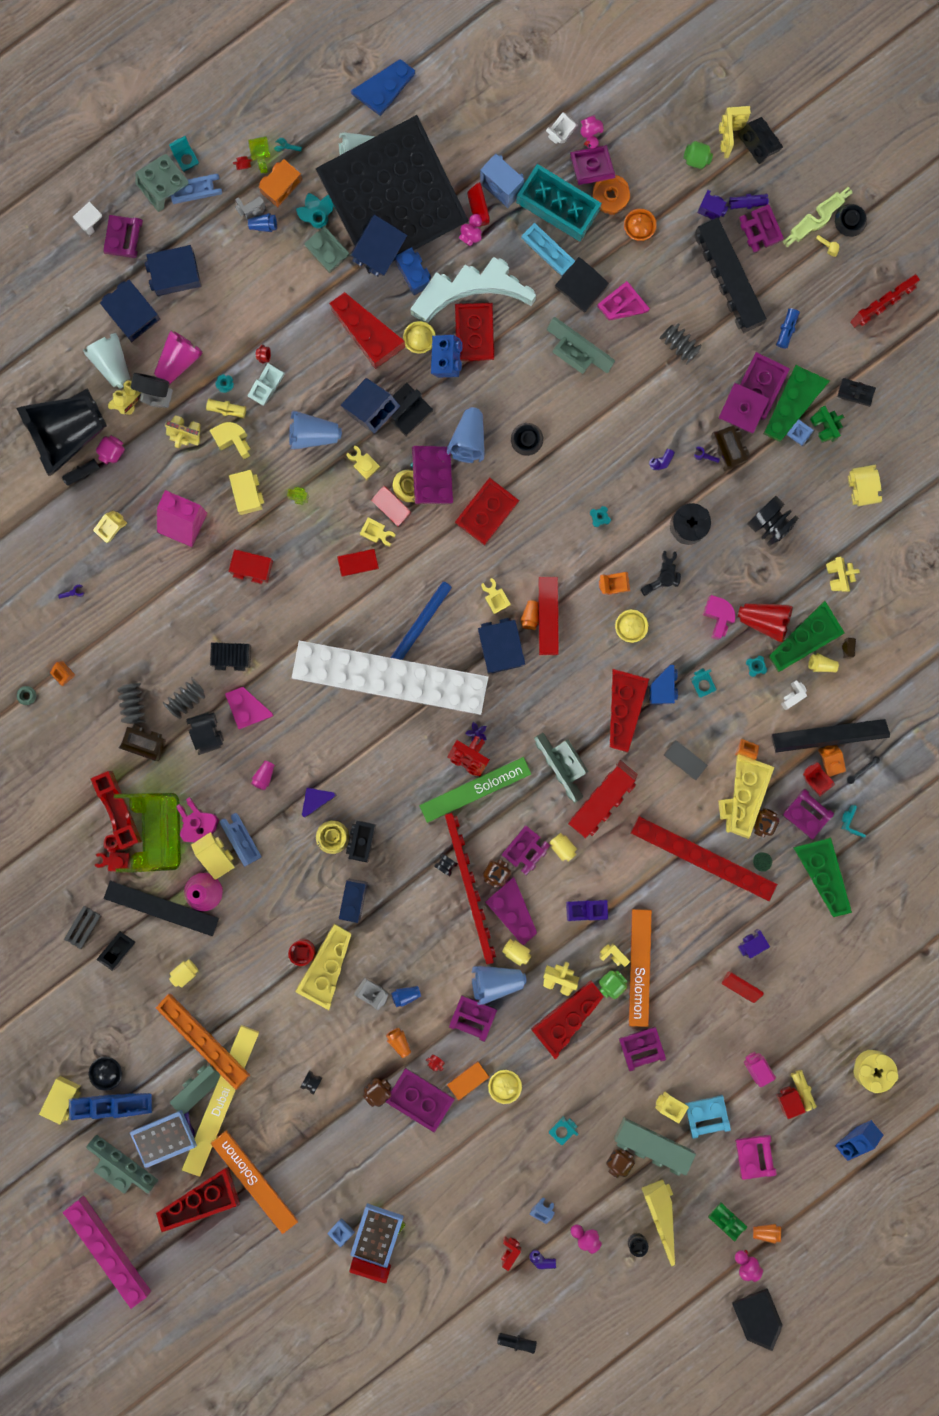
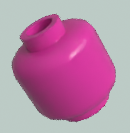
(110, 449)

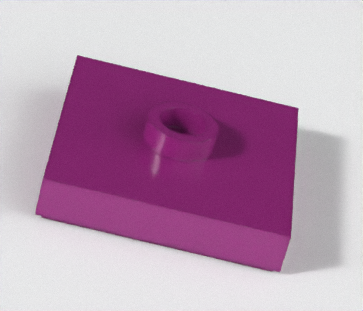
(592, 165)
(743, 408)

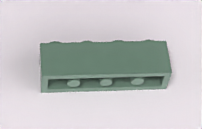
(654, 1146)

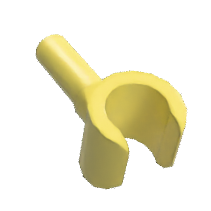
(833, 246)

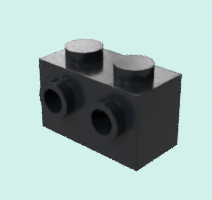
(362, 841)

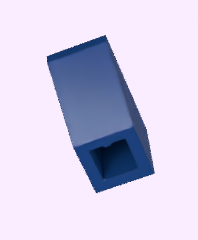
(663, 688)
(860, 1140)

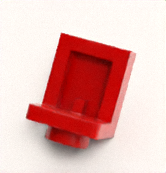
(817, 779)

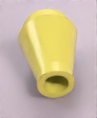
(820, 663)

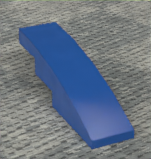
(110, 1106)

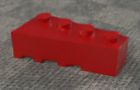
(367, 331)

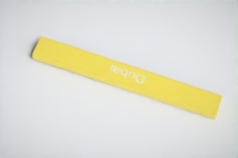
(218, 1105)

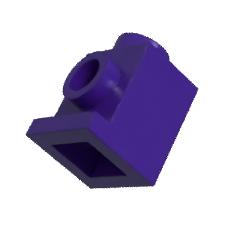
(712, 206)
(753, 944)

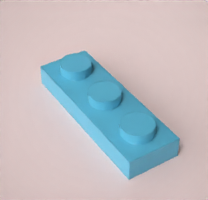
(547, 249)

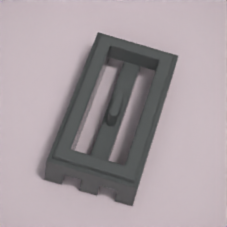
(74, 941)

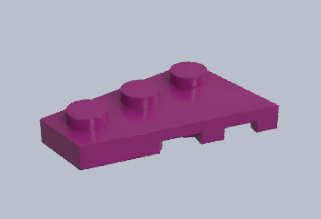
(512, 911)

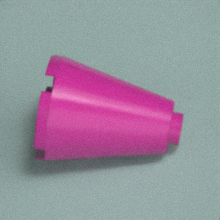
(176, 357)
(210, 892)

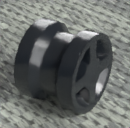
(445, 864)
(311, 1082)

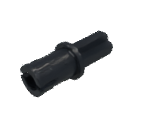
(80, 472)
(517, 1343)

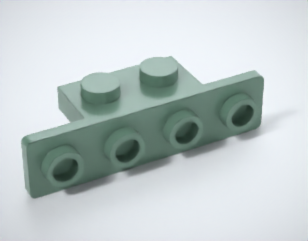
(577, 350)
(565, 764)
(196, 1089)
(118, 1168)

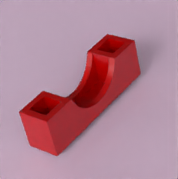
(120, 816)

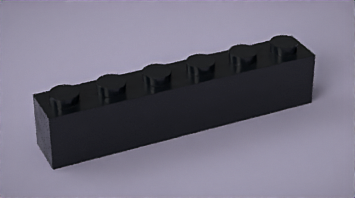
(730, 275)

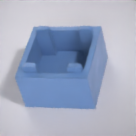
(501, 180)

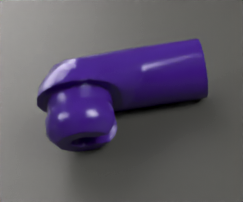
(663, 462)
(540, 1262)

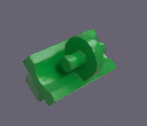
(830, 422)
(727, 1221)

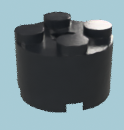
(681, 529)
(204, 732)

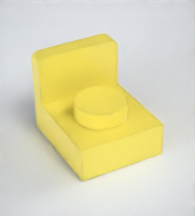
(109, 525)
(618, 957)
(671, 1107)

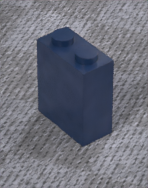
(377, 246)
(173, 270)
(129, 310)
(370, 405)
(501, 646)
(353, 900)

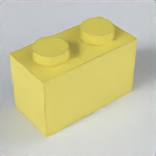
(246, 492)
(213, 856)
(57, 1102)

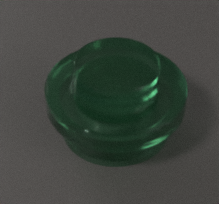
(762, 861)

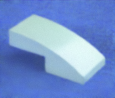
(266, 384)

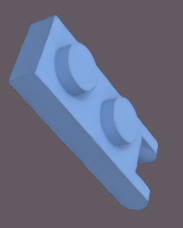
(197, 189)
(240, 840)

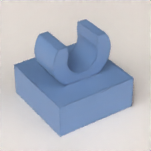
(541, 1212)

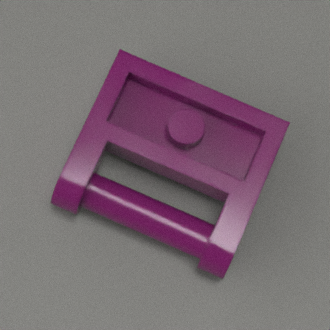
(117, 234)
(803, 818)
(477, 1013)
(639, 1043)

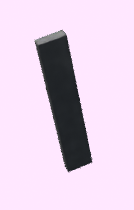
(830, 735)
(161, 908)

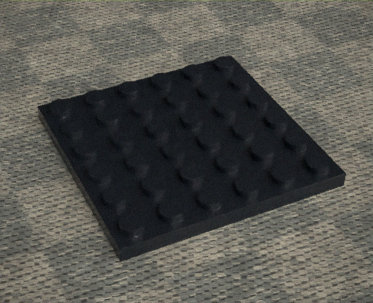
(397, 181)

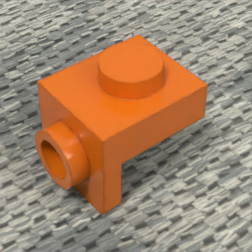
(614, 583)
(832, 760)

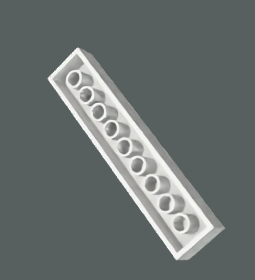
(389, 677)

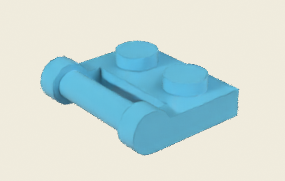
(706, 1110)

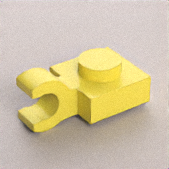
(725, 809)

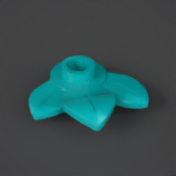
(315, 208)

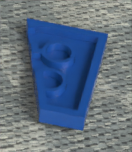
(384, 87)

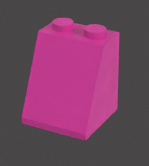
(179, 518)

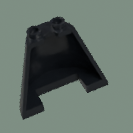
(61, 428)

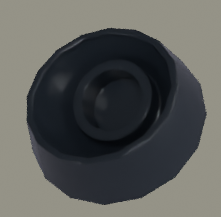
(850, 214)
(527, 439)
(105, 1073)

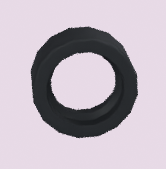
(150, 385)

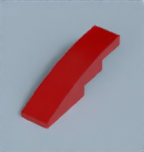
(548, 616)

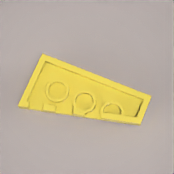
(749, 790)
(322, 975)

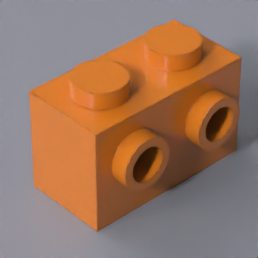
(280, 182)

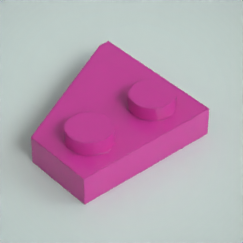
(622, 303)
(246, 708)

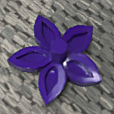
(476, 732)

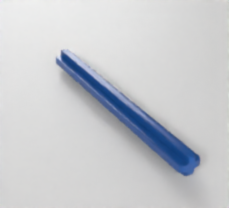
(421, 621)

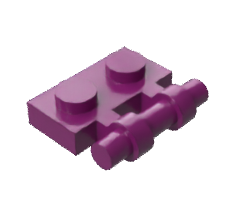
(767, 227)
(521, 846)

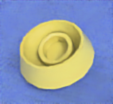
(418, 337)
(404, 485)
(631, 626)
(332, 837)
(505, 1086)

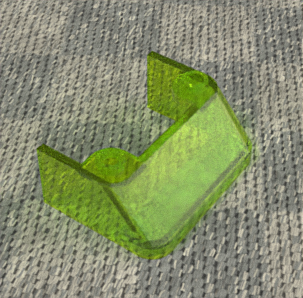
(159, 832)

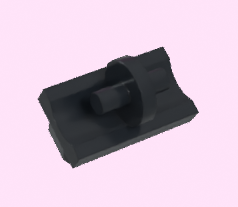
(856, 392)

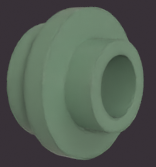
(20, 695)

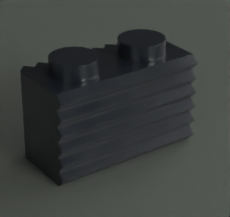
(230, 655)

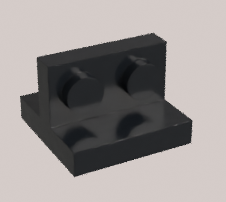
(412, 409)

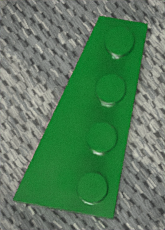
(795, 399)
(808, 637)
(823, 868)

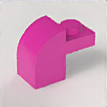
(721, 611)

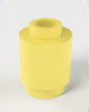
(563, 847)
(516, 952)
(183, 973)

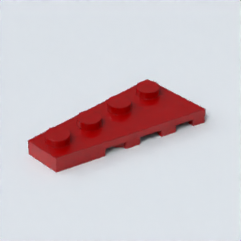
(878, 308)
(626, 705)
(562, 1023)

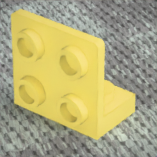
(733, 120)

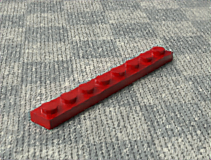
(704, 858)
(473, 896)

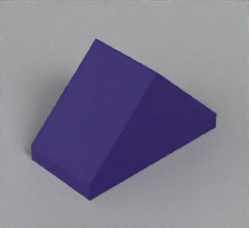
(315, 799)

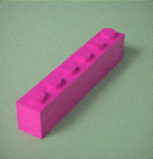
(107, 1252)

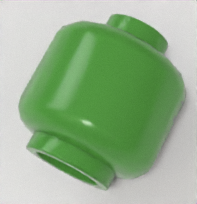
(698, 155)
(613, 984)

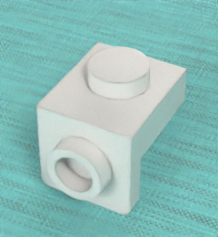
(561, 129)

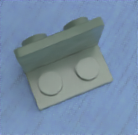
(160, 181)

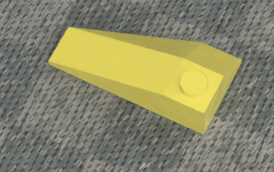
(660, 1206)

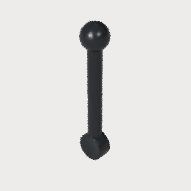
(851, 779)

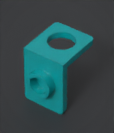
(180, 148)
(699, 676)
(847, 818)
(569, 1124)

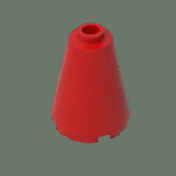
(767, 618)

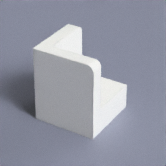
(87, 218)

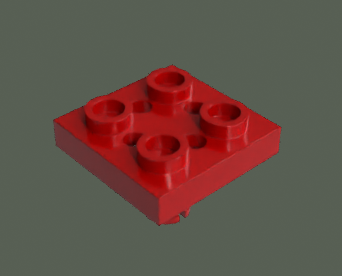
(469, 756)

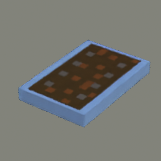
(163, 1139)
(376, 1235)

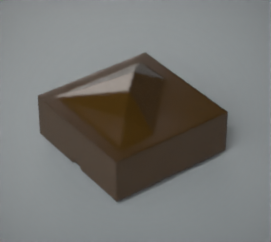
(849, 648)

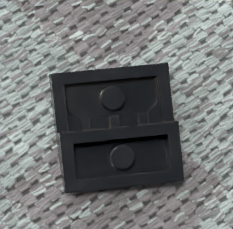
(581, 284)

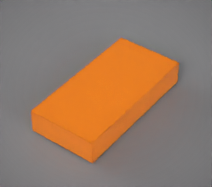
(468, 1080)

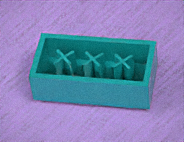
(558, 202)

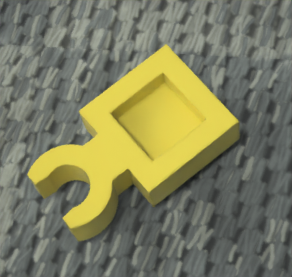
(365, 464)
(374, 531)
(496, 599)

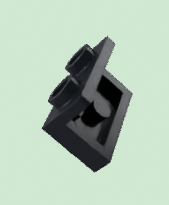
(760, 139)

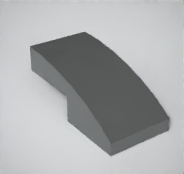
(685, 760)

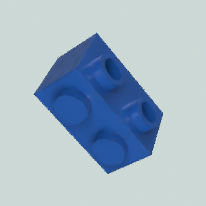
(412, 270)
(446, 356)

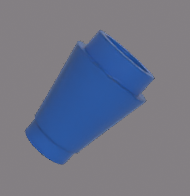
(263, 223)
(405, 995)

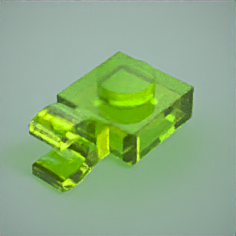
(259, 151)
(299, 495)

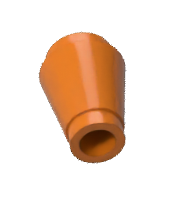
(530, 617)
(398, 1041)
(767, 1233)

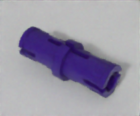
(748, 201)

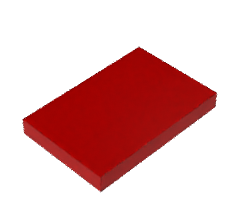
(475, 330)
(487, 511)

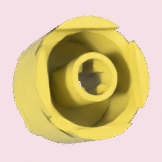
(865, 485)
(886, 1071)

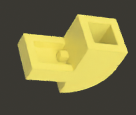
(229, 434)

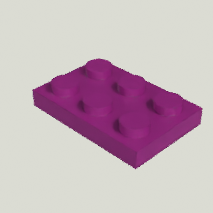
(765, 378)
(432, 475)
(420, 1100)

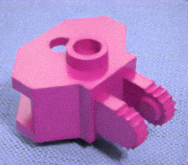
(192, 823)

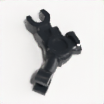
(666, 575)

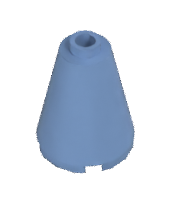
(312, 431)
(468, 438)
(496, 982)

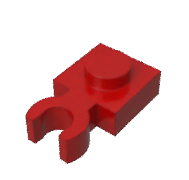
(114, 861)

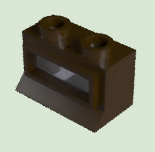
(730, 447)
(142, 743)

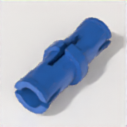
(788, 328)

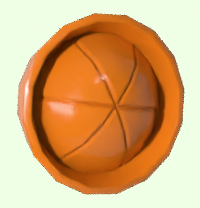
(640, 224)

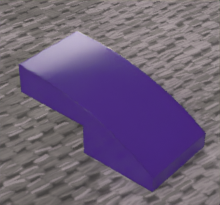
(587, 910)

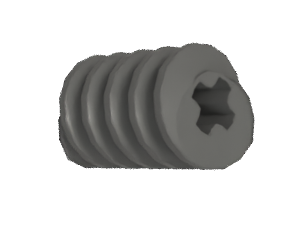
(681, 343)
(185, 699)
(131, 703)

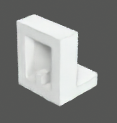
(791, 699)

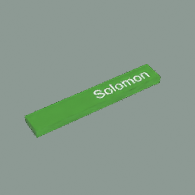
(475, 789)

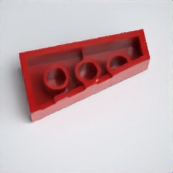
(603, 800)
(206, 1199)

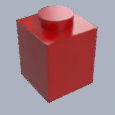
(790, 1102)

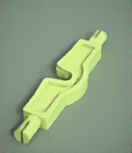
(810, 223)

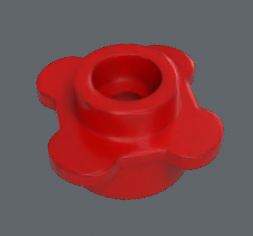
(243, 163)
(435, 1063)

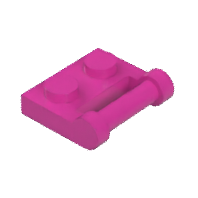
(749, 1157)

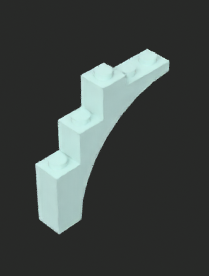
(469, 282)

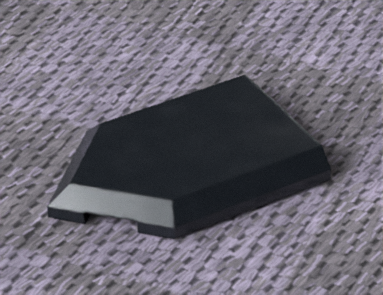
(759, 1319)

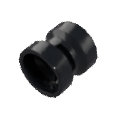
(636, 1248)

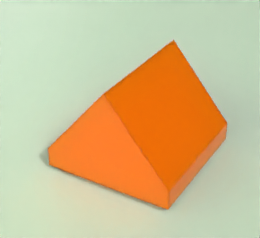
(62, 673)
(747, 749)

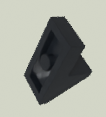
(116, 951)

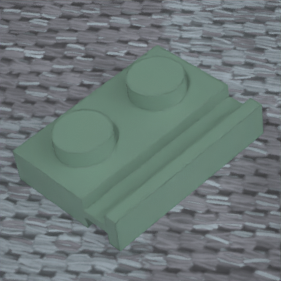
(326, 249)

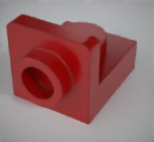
(511, 1255)

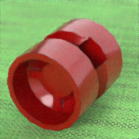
(302, 952)

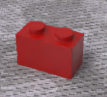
(250, 566)

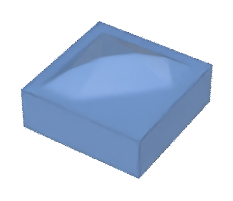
(800, 432)
(341, 1232)

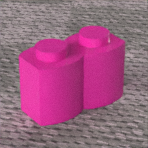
(759, 1069)

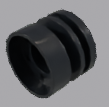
(773, 521)

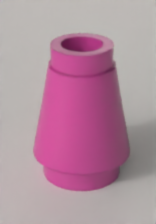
(263, 775)

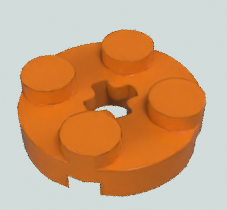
(622, 193)

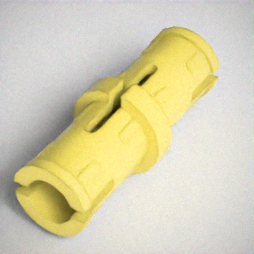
(226, 408)
(803, 1090)

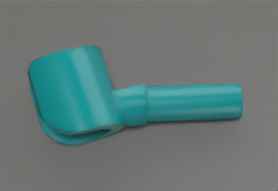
(284, 145)

